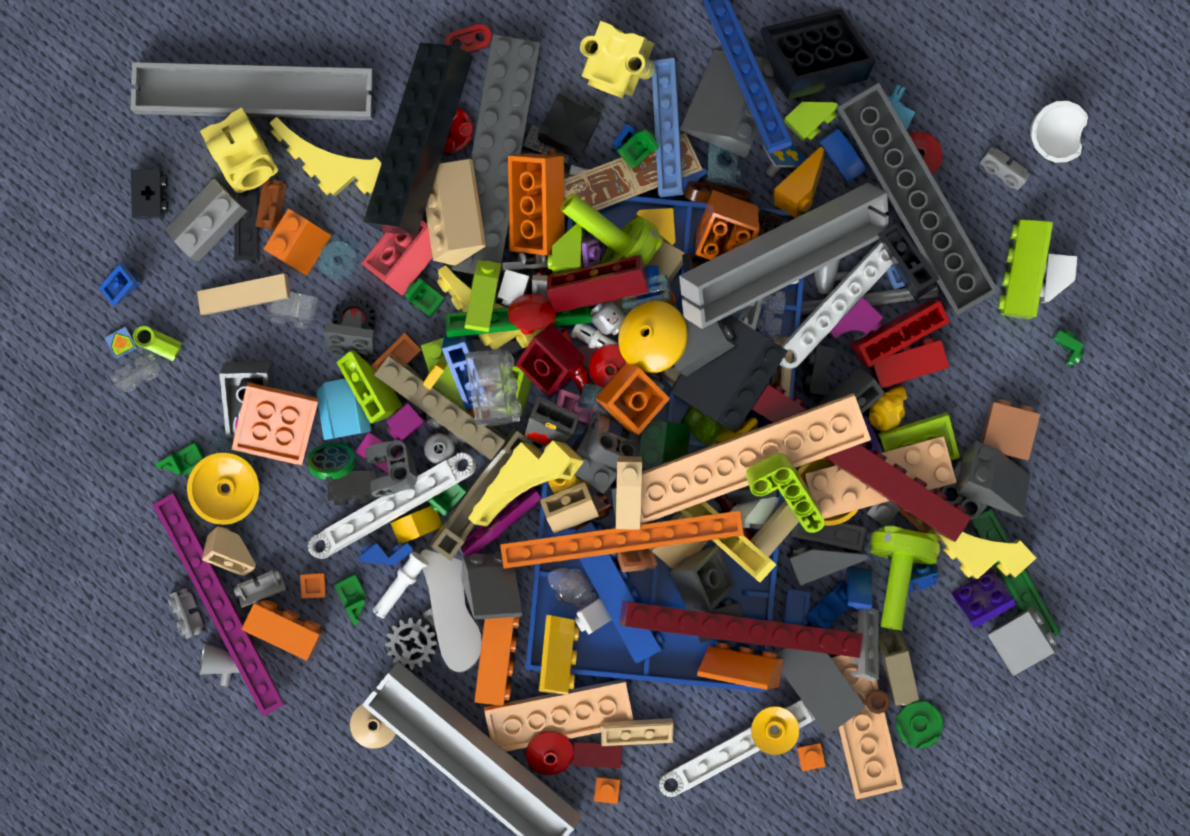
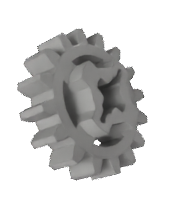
(407, 653)

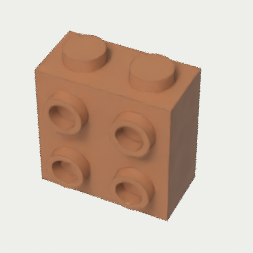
(1010, 429)

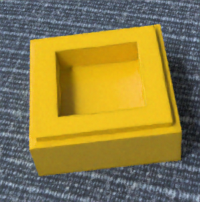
(434, 374)

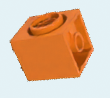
(725, 225)

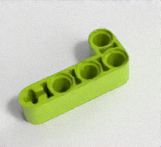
(779, 473)

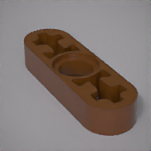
(702, 191)

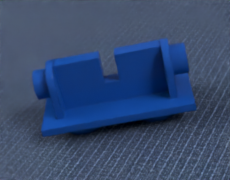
(924, 576)

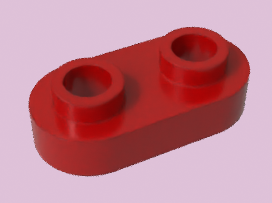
(467, 38)

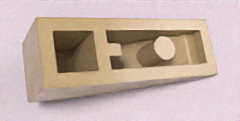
(628, 492)

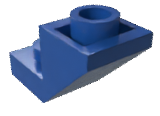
(378, 555)
(829, 607)

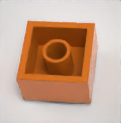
(632, 398)

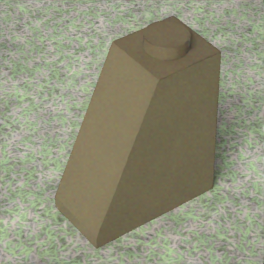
(897, 668)

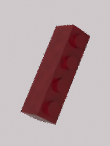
(598, 283)

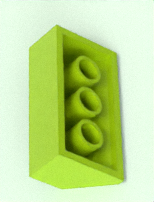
(1026, 269)

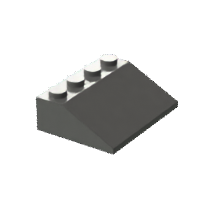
(719, 108)

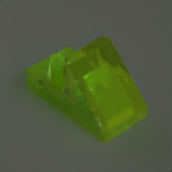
(702, 425)

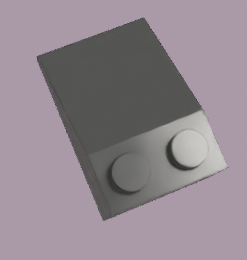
(233, 386)
(993, 479)
(816, 563)
(489, 587)

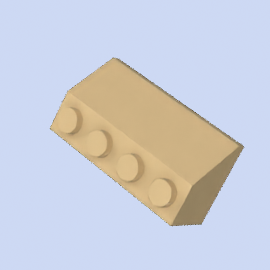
(455, 213)

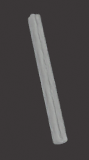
(875, 298)

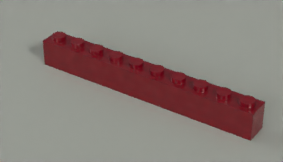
(876, 472)
(740, 629)

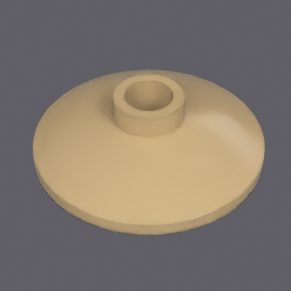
(364, 735)

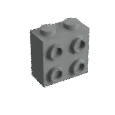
(1023, 640)

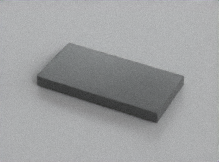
(820, 687)

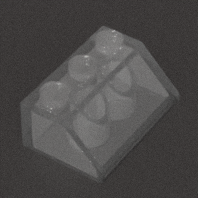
(493, 387)

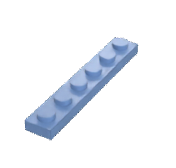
(667, 128)

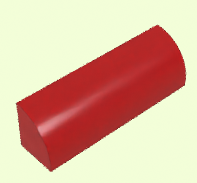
(900, 332)

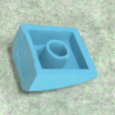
(340, 411)

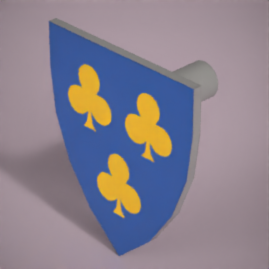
(783, 158)

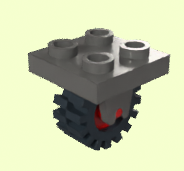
(351, 329)

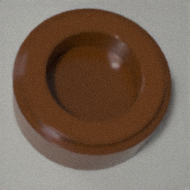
(877, 701)

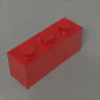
(911, 363)

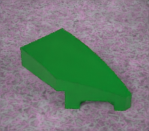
(183, 461)
(352, 596)

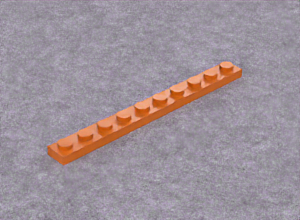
(622, 540)

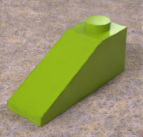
(483, 295)
(445, 383)
(373, 395)

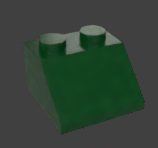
(663, 443)

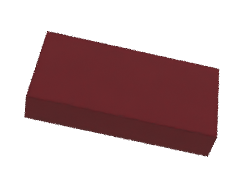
(595, 755)

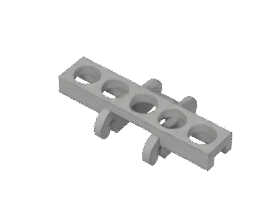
(538, 260)

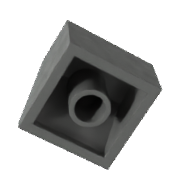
(591, 471)
(703, 579)

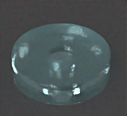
(340, 249)

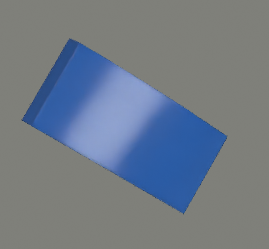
(842, 155)
(859, 588)

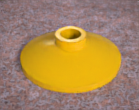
(775, 743)

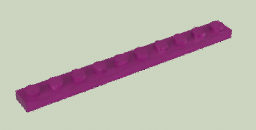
(219, 605)

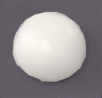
(1058, 131)

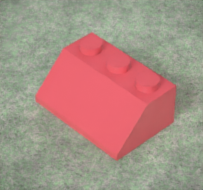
(400, 258)

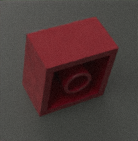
(550, 361)

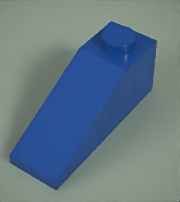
(454, 351)

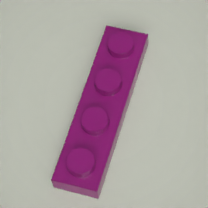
(507, 516)

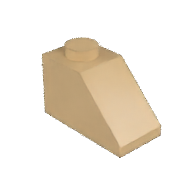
(228, 552)

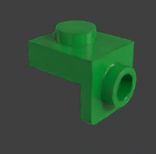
(638, 147)
(424, 297)
(1068, 341)
(447, 499)

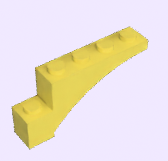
(331, 169)
(460, 298)
(523, 471)
(737, 547)
(980, 554)

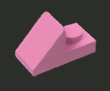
(569, 401)

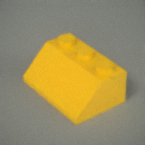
(558, 655)

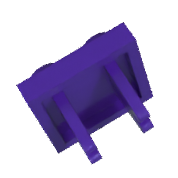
(983, 599)

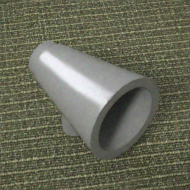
(827, 276)
(217, 661)

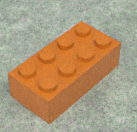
(535, 202)
(495, 660)

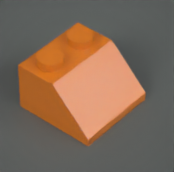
(297, 242)

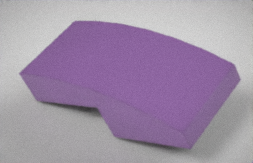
(592, 250)

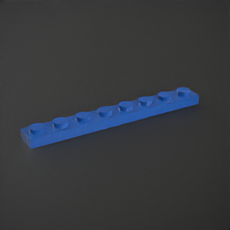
(748, 75)

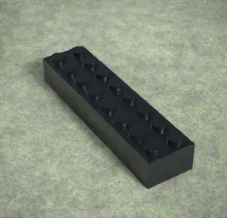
(418, 139)

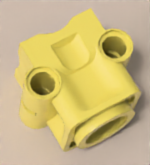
(616, 60)
(239, 151)

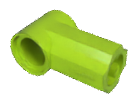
(159, 343)

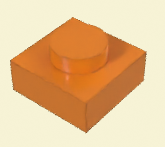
(313, 585)
(811, 756)
(607, 790)

